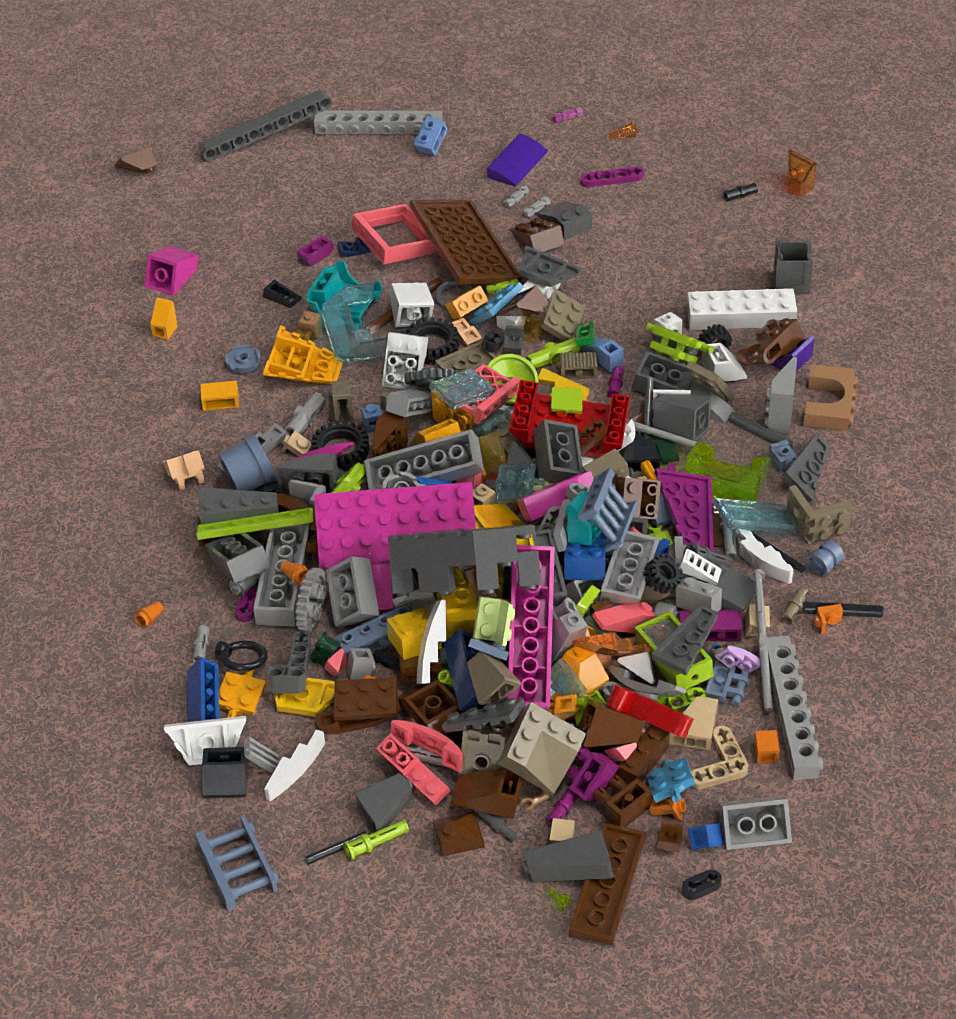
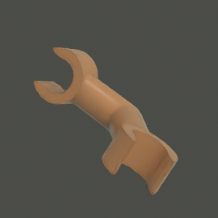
(544, 795)

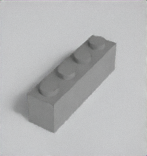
(409, 402)

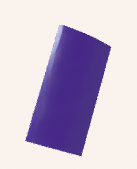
(516, 160)

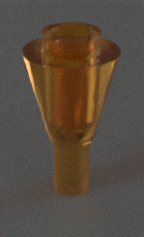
(628, 130)

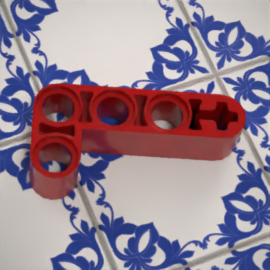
(649, 711)

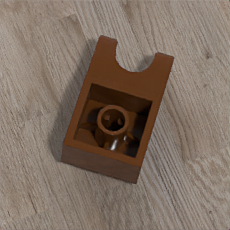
(771, 341)

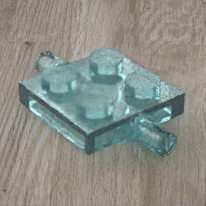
(498, 418)
(514, 482)

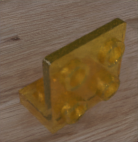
(492, 452)

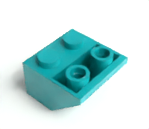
(580, 532)

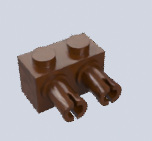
(627, 804)

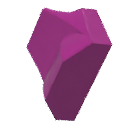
(316, 250)

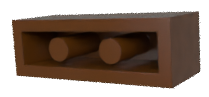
(645, 756)

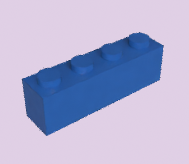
(203, 691)

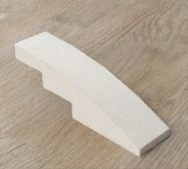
(434, 633)
(291, 769)

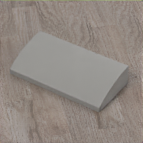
(625, 575)

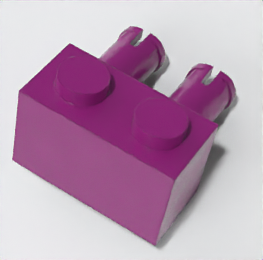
(595, 773)

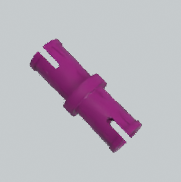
(616, 381)
(562, 807)

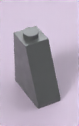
(384, 801)

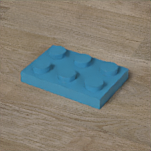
(495, 304)

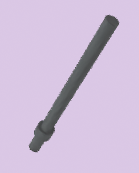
(496, 823)

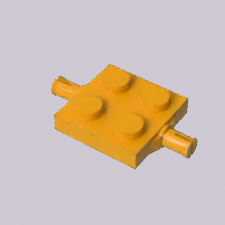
(240, 693)

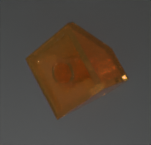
(800, 174)

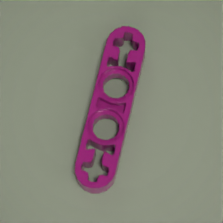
(589, 179)

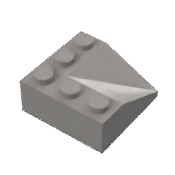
(781, 399)

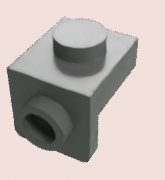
(513, 339)

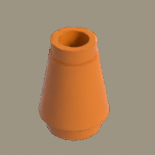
(294, 571)
(148, 614)

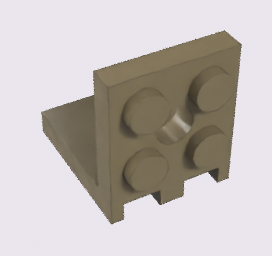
(818, 523)
(485, 743)

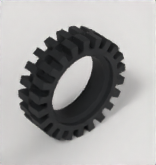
(436, 327)
(344, 431)

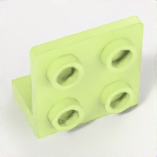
(493, 620)

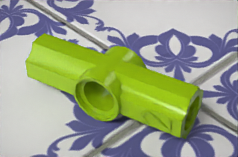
(551, 353)
(351, 480)

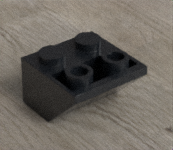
(224, 772)

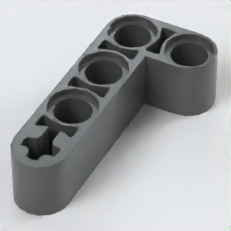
(294, 676)

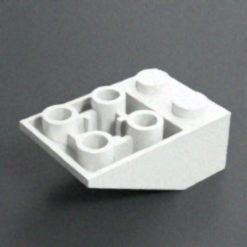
(403, 355)

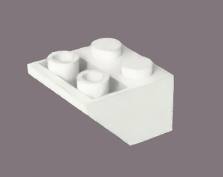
(723, 363)

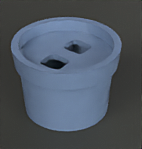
(247, 464)

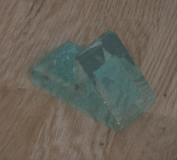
(565, 680)

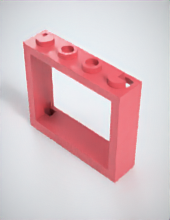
(364, 221)

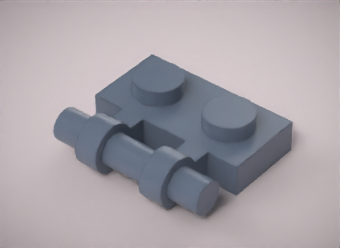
(719, 685)

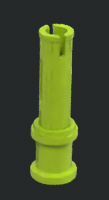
(367, 842)

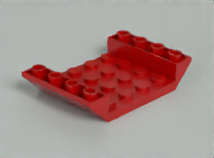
(533, 408)

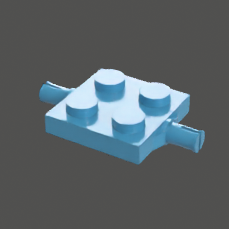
(670, 779)

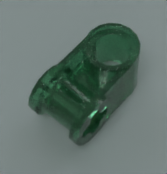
(324, 649)

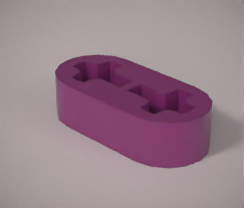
(245, 604)

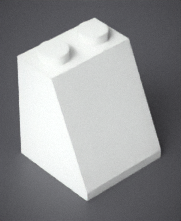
(410, 303)

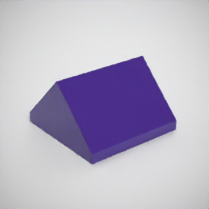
(802, 351)

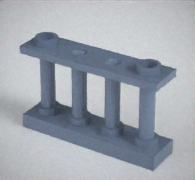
(594, 506)
(222, 878)

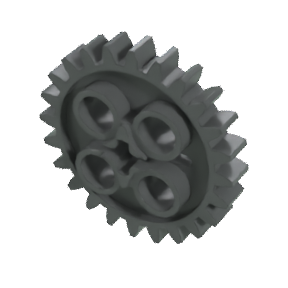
(424, 377)

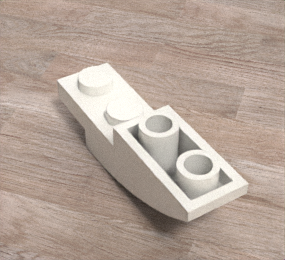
(763, 558)

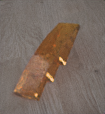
(609, 645)

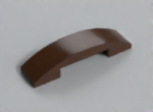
(329, 726)

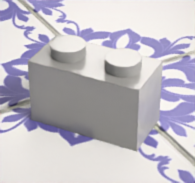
(693, 593)

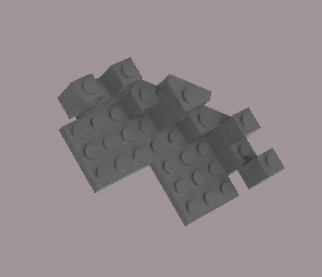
(439, 551)

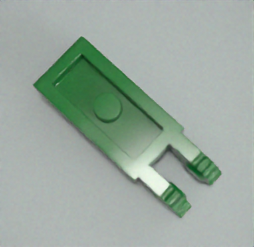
(585, 334)

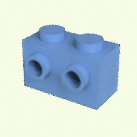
(430, 136)

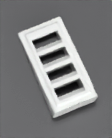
(693, 565)

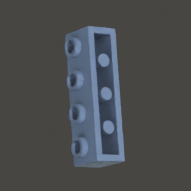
(370, 634)

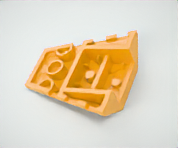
(301, 360)

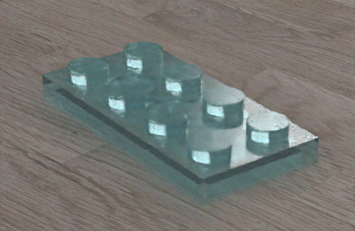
(756, 516)

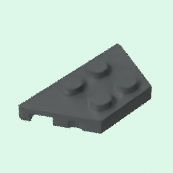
(546, 268)

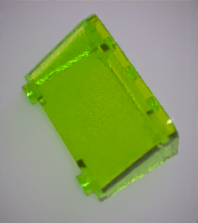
(728, 479)

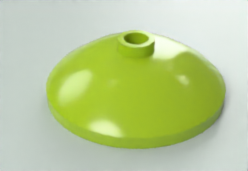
(513, 366)

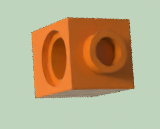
(766, 746)

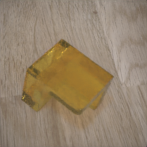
(532, 329)

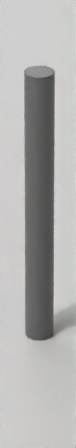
(648, 404)

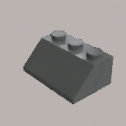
(557, 450)

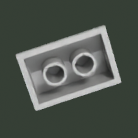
(352, 591)
(755, 822)

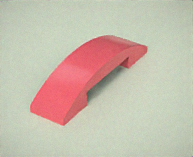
(430, 740)

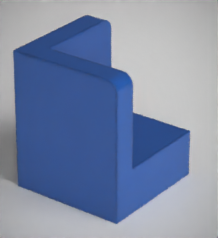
(705, 836)

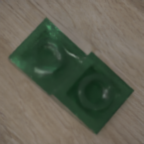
(666, 449)

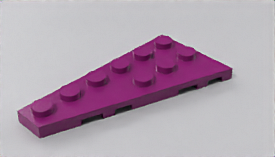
(689, 505)

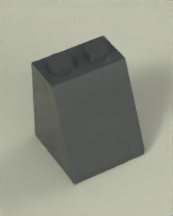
(682, 415)

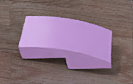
(741, 658)

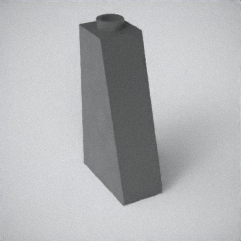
(570, 859)

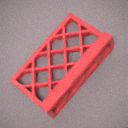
(502, 394)

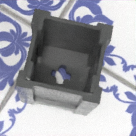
(793, 266)

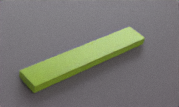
(255, 523)

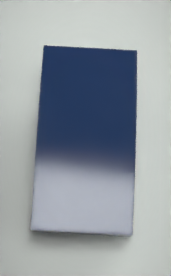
(355, 248)

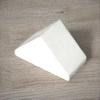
(640, 665)

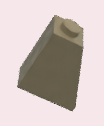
(342, 401)
(491, 678)

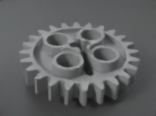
(315, 588)

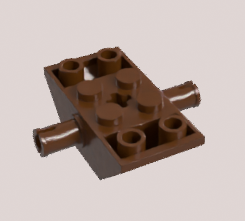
(430, 706)

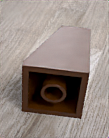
(609, 726)

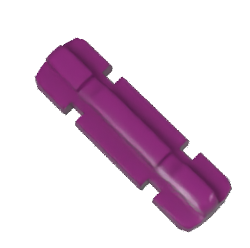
(566, 115)

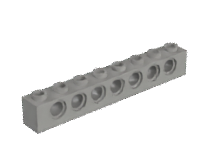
(372, 122)
(792, 709)

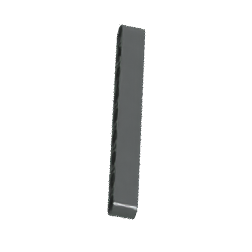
(274, 121)

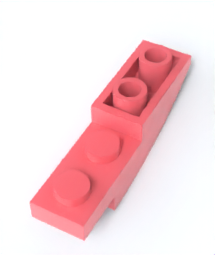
(413, 769)

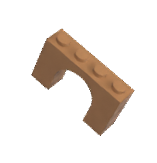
(836, 414)

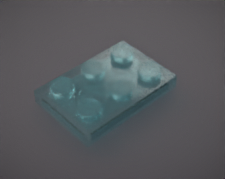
(462, 388)

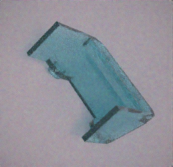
(346, 340)

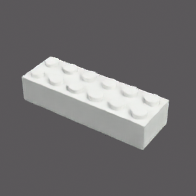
(739, 308)

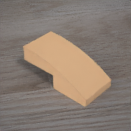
(467, 334)

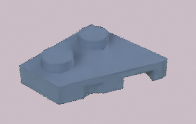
(493, 649)

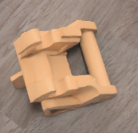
(185, 467)

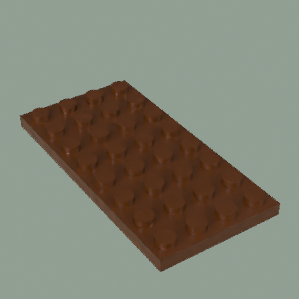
(465, 241)

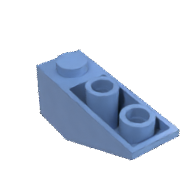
(607, 353)

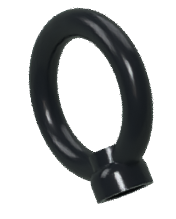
(224, 650)

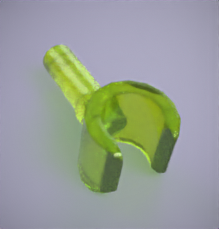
(562, 899)

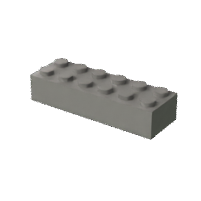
(442, 458)
(277, 592)

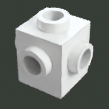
(670, 322)

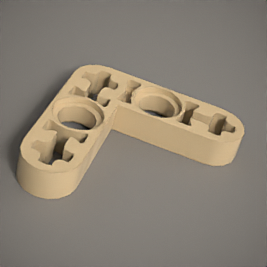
(729, 761)

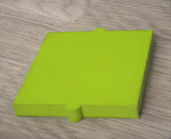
(566, 400)

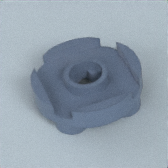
(249, 364)

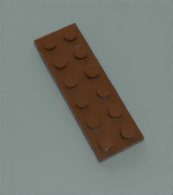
(604, 900)

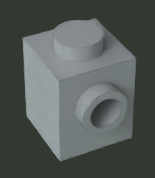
(360, 663)

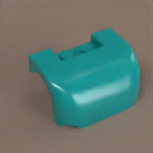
(332, 281)

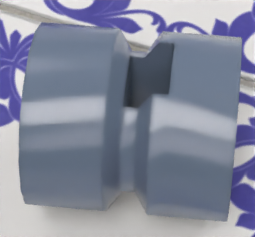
(825, 557)

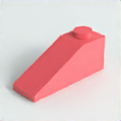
(624, 617)

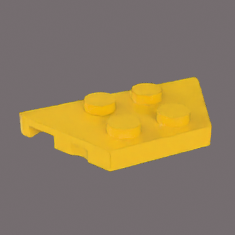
(313, 701)

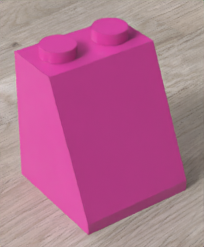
(169, 269)
(383, 587)

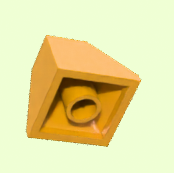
(587, 668)

